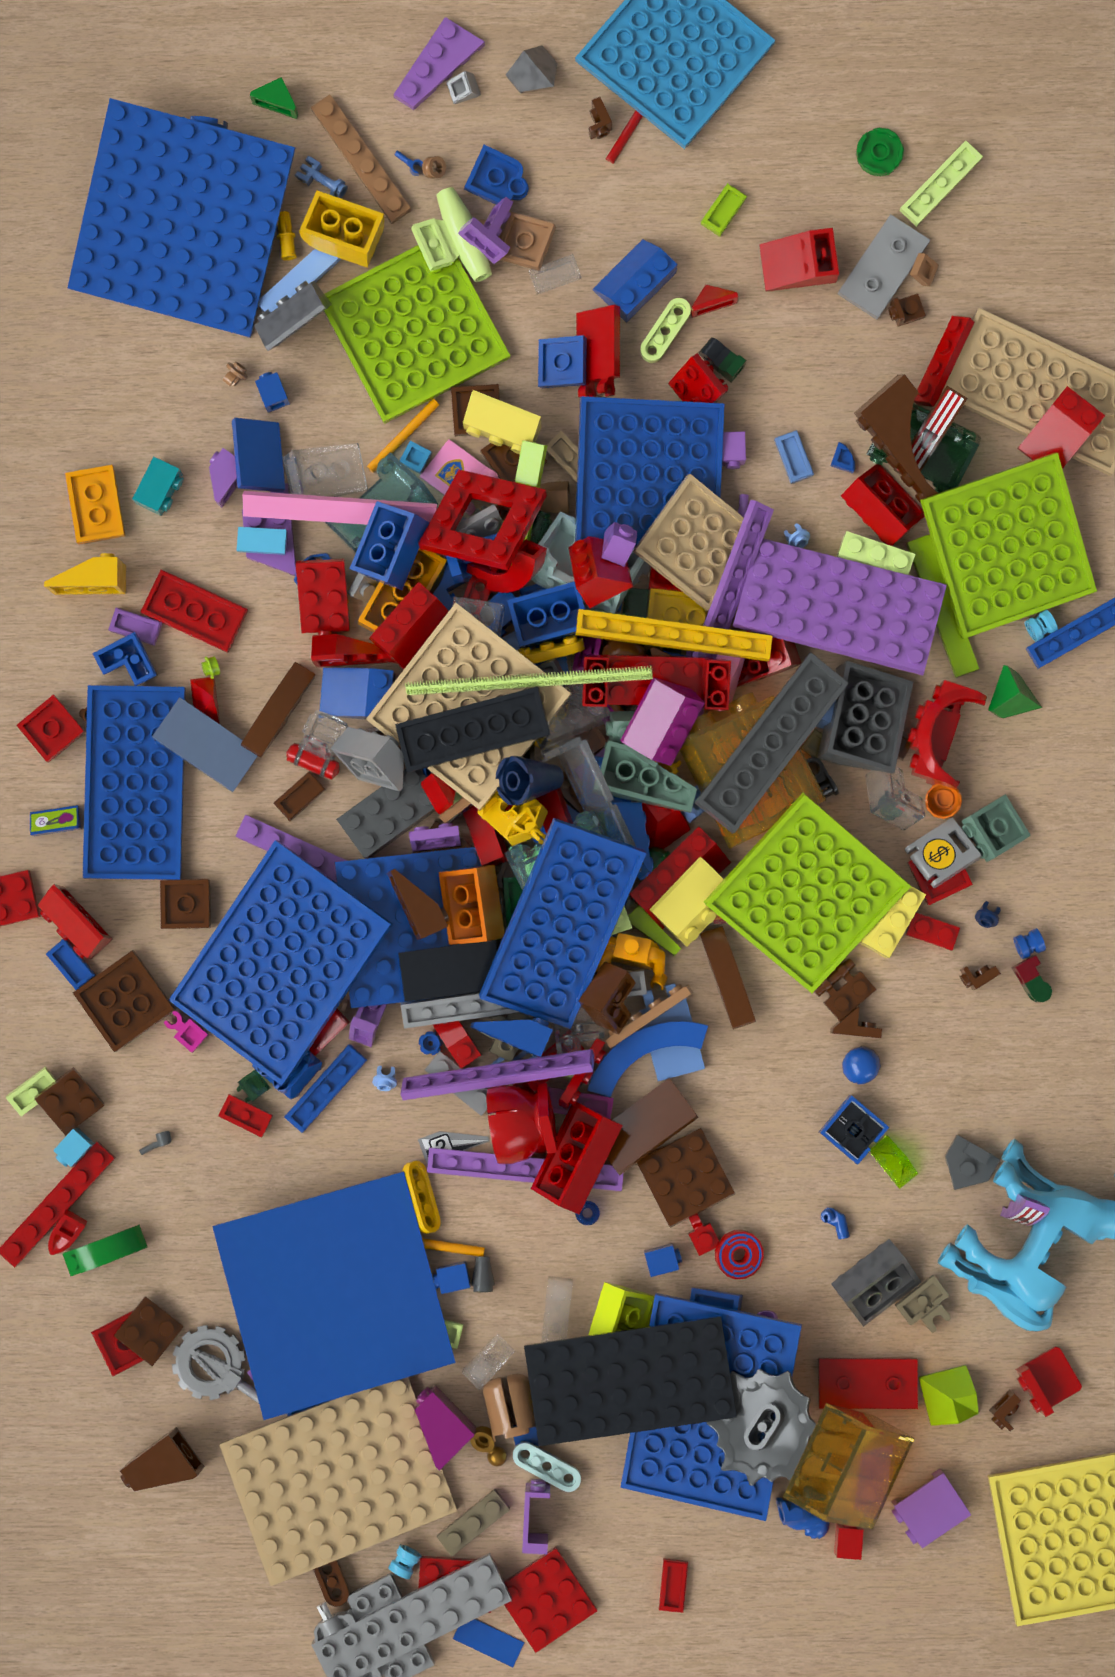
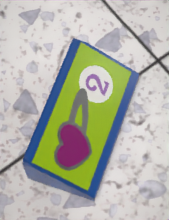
(55, 821)

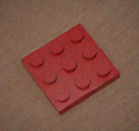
(547, 1599)

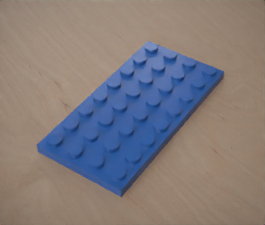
(131, 786)
(562, 923)

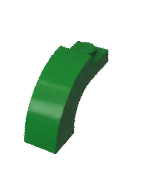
(105, 1250)

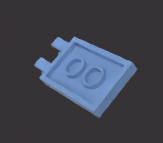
(675, 1059)

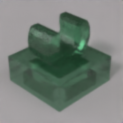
(253, 1086)

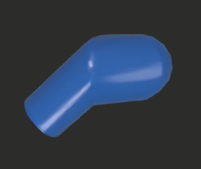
(837, 1219)

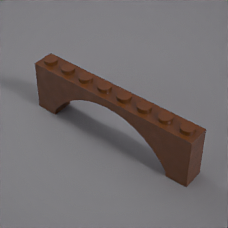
(888, 421)

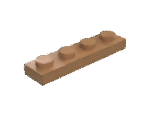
(657, 1008)

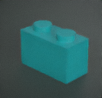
(158, 486)

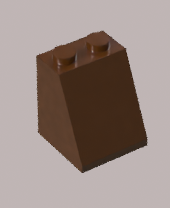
(162, 1463)

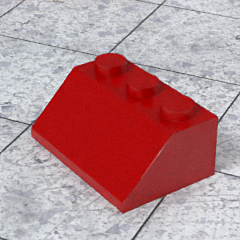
(883, 505)
(594, 576)
(409, 625)
(73, 922)

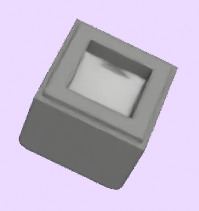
(463, 87)

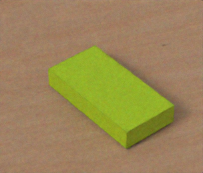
(723, 210)

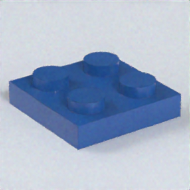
(562, 362)

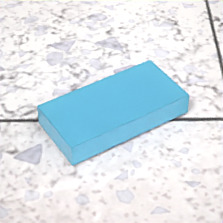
(261, 540)

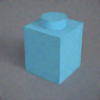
(73, 1147)

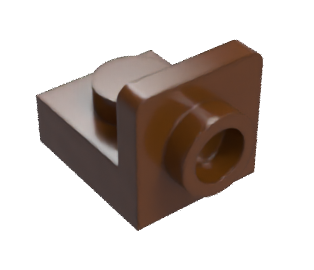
(601, 117)
(906, 310)
(983, 976)
(1005, 1406)

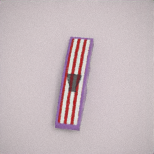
(1025, 1210)

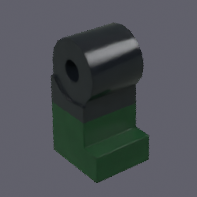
(722, 359)

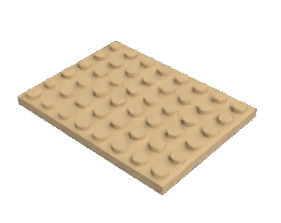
(336, 1479)

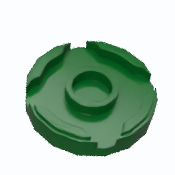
(879, 152)

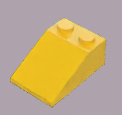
(93, 576)

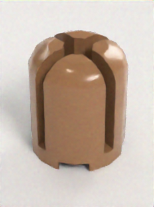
(499, 1410)

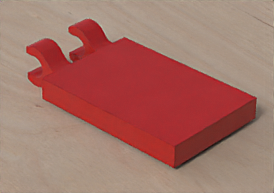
(602, 332)

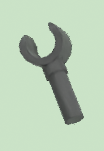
(163, 1139)

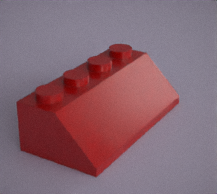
(674, 866)
(580, 1155)

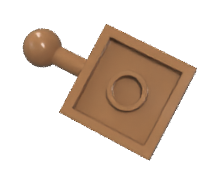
(527, 240)

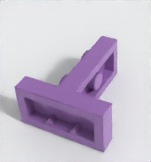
(486, 236)
(365, 1024)

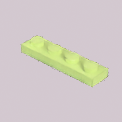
(941, 183)

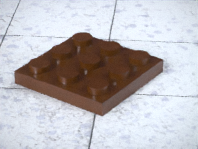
(123, 1001)
(685, 1177)

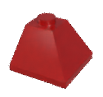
(663, 825)

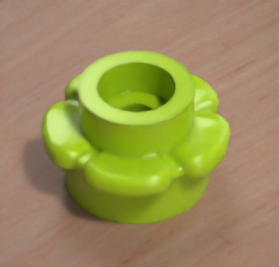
(210, 667)

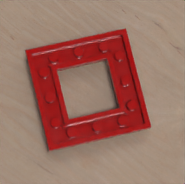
(498, 553)

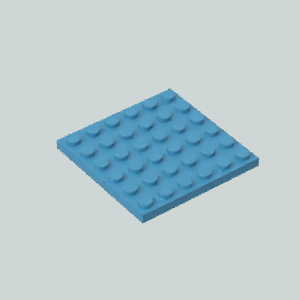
(675, 59)

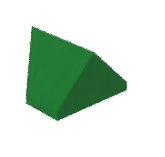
(1012, 695)

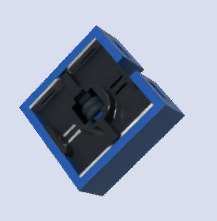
(865, 1131)

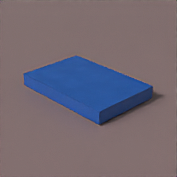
(258, 455)

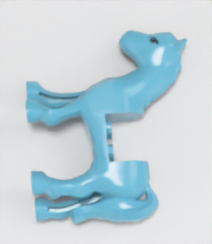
(1017, 1283)

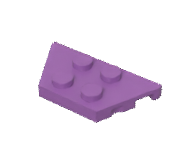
(281, 562)

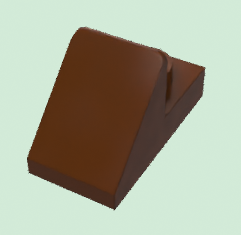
(849, 1026)

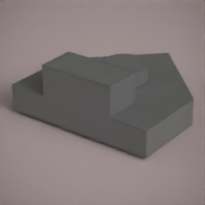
(969, 1163)

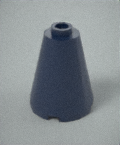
(526, 779)

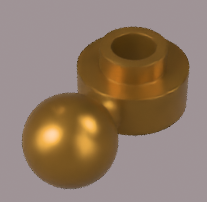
(483, 1442)

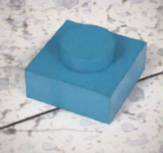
(415, 457)

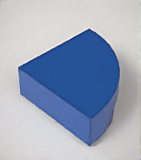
(843, 459)

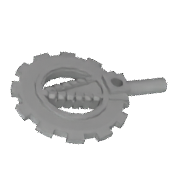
(225, 1373)

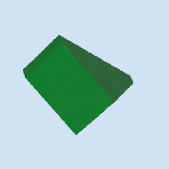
(275, 98)

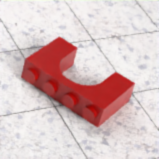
(490, 843)

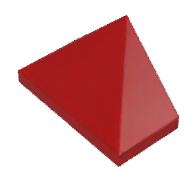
(713, 299)
(205, 697)

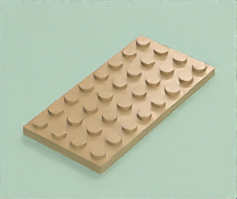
(1018, 377)

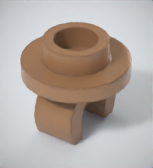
(236, 373)

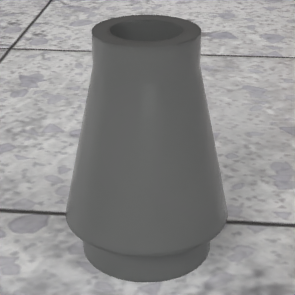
(482, 1276)

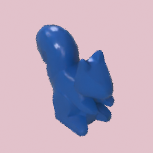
(800, 1519)

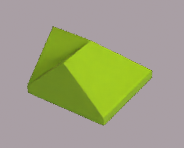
(949, 1396)

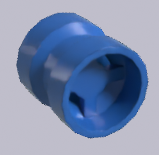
(1028, 944)

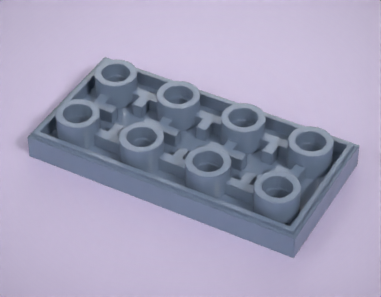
(204, 744)

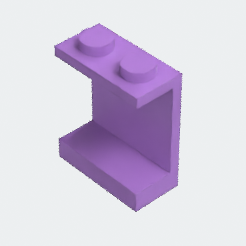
(930, 1510)
(534, 1542)

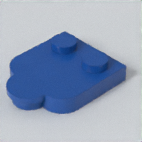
(496, 177)

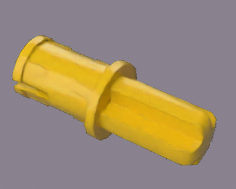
(286, 236)

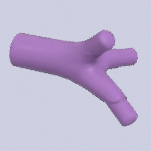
(743, 504)

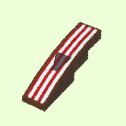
(936, 425)

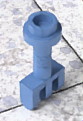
(337, 187)

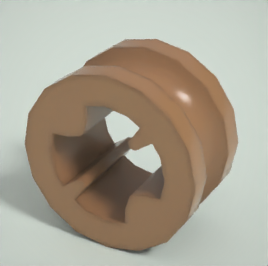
(428, 164)

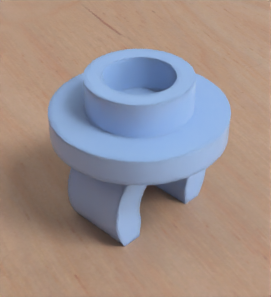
(799, 538)
(384, 1082)

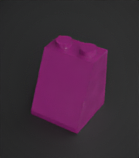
(443, 1425)

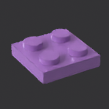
(425, 839)

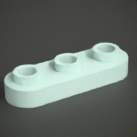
(555, 1474)

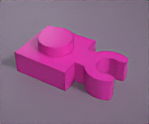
(188, 1033)

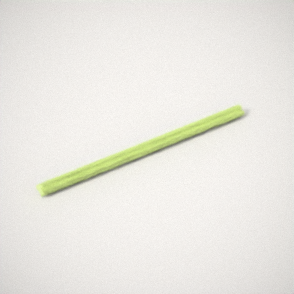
(529, 681)

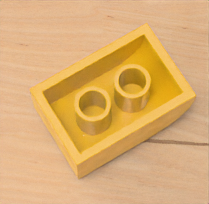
(342, 228)

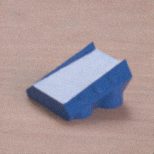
(299, 1079)

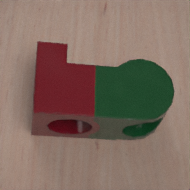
(1031, 980)

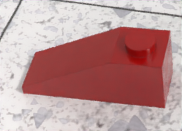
(458, 1042)

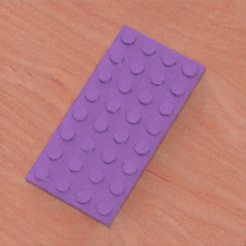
(840, 606)

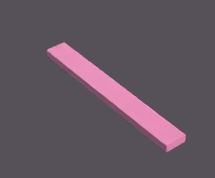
(323, 507)

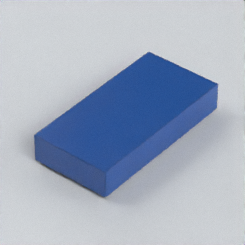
(70, 964)

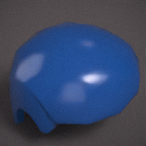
(861, 1065)

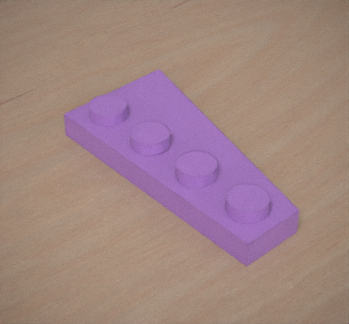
(442, 55)

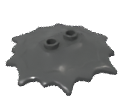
(785, 1436)

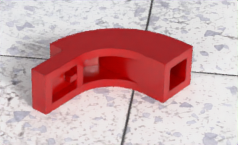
(523, 568)

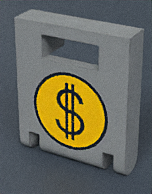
(940, 855)

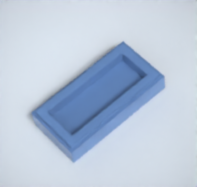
(793, 457)

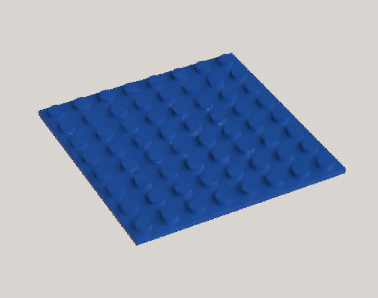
(180, 217)
(333, 1295)

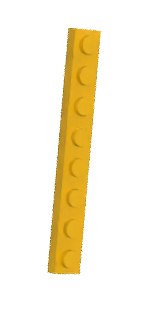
(673, 635)

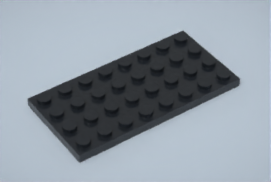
(630, 1381)

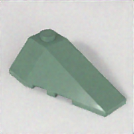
(643, 780)

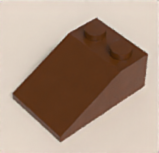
(421, 911)

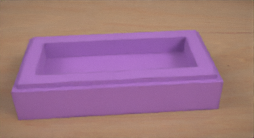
(126, 622)

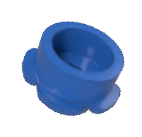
(425, 1047)

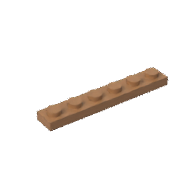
(360, 159)

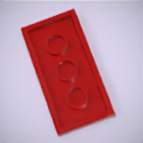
(194, 611)

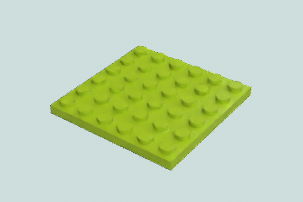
(413, 331)
(1008, 545)
(807, 893)

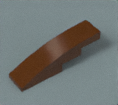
(278, 709)
(727, 977)

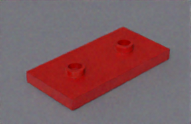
(868, 1383)

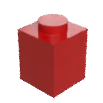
(848, 1542)

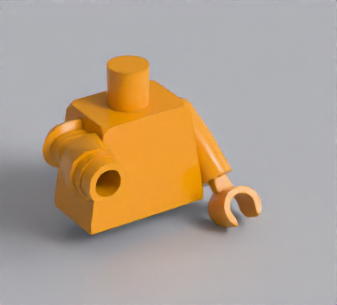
(637, 953)

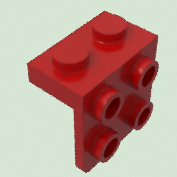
(1048, 1380)

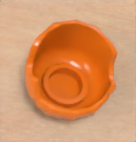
(943, 801)

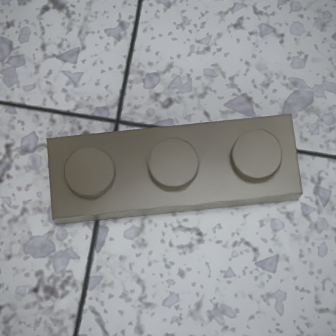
(473, 1522)

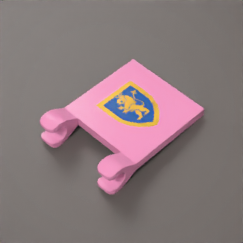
(447, 463)

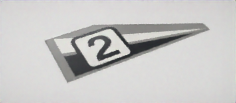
(450, 1141)

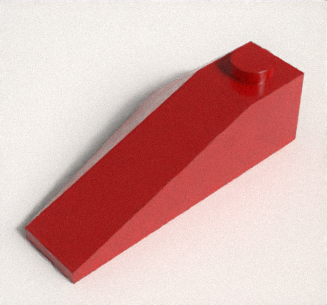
(339, 650)

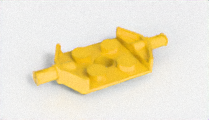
(518, 823)

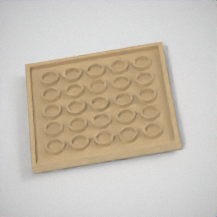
(457, 650)

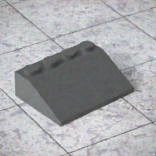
(867, 719)

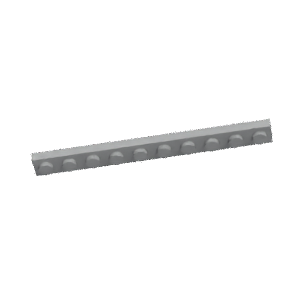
(470, 1006)

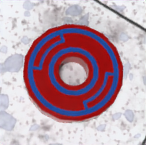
(748, 1264)

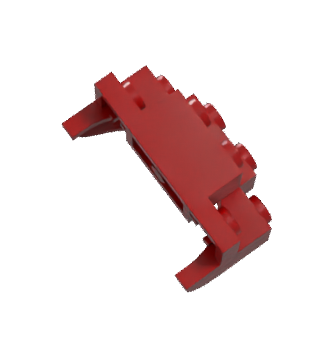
(937, 729)

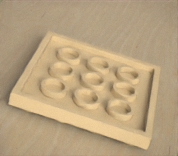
(692, 540)

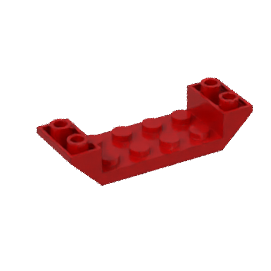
(704, 675)

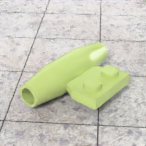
(441, 241)

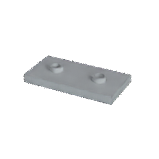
(883, 267)

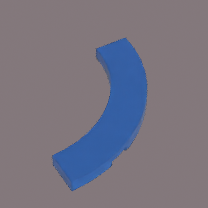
(640, 1043)

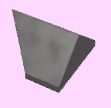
(533, 70)

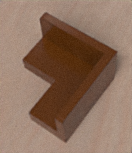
(606, 995)

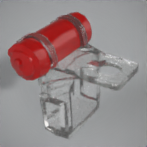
(314, 749)

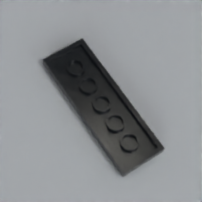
(473, 729)

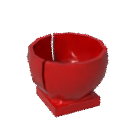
(520, 1122)

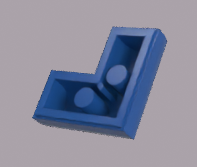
(127, 652)

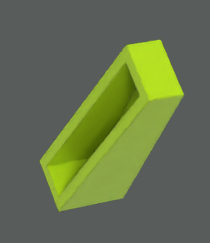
(646, 925)

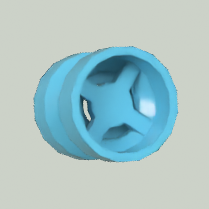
(1041, 625)
(404, 1561)

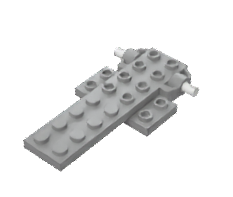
(390, 1631)

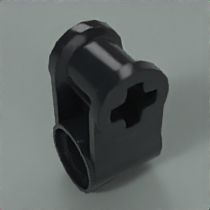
(823, 778)

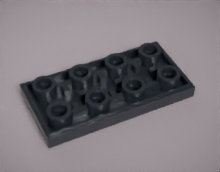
(445, 970)

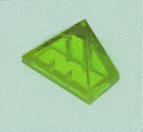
(893, 1161)

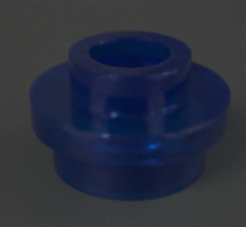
(593, 1218)

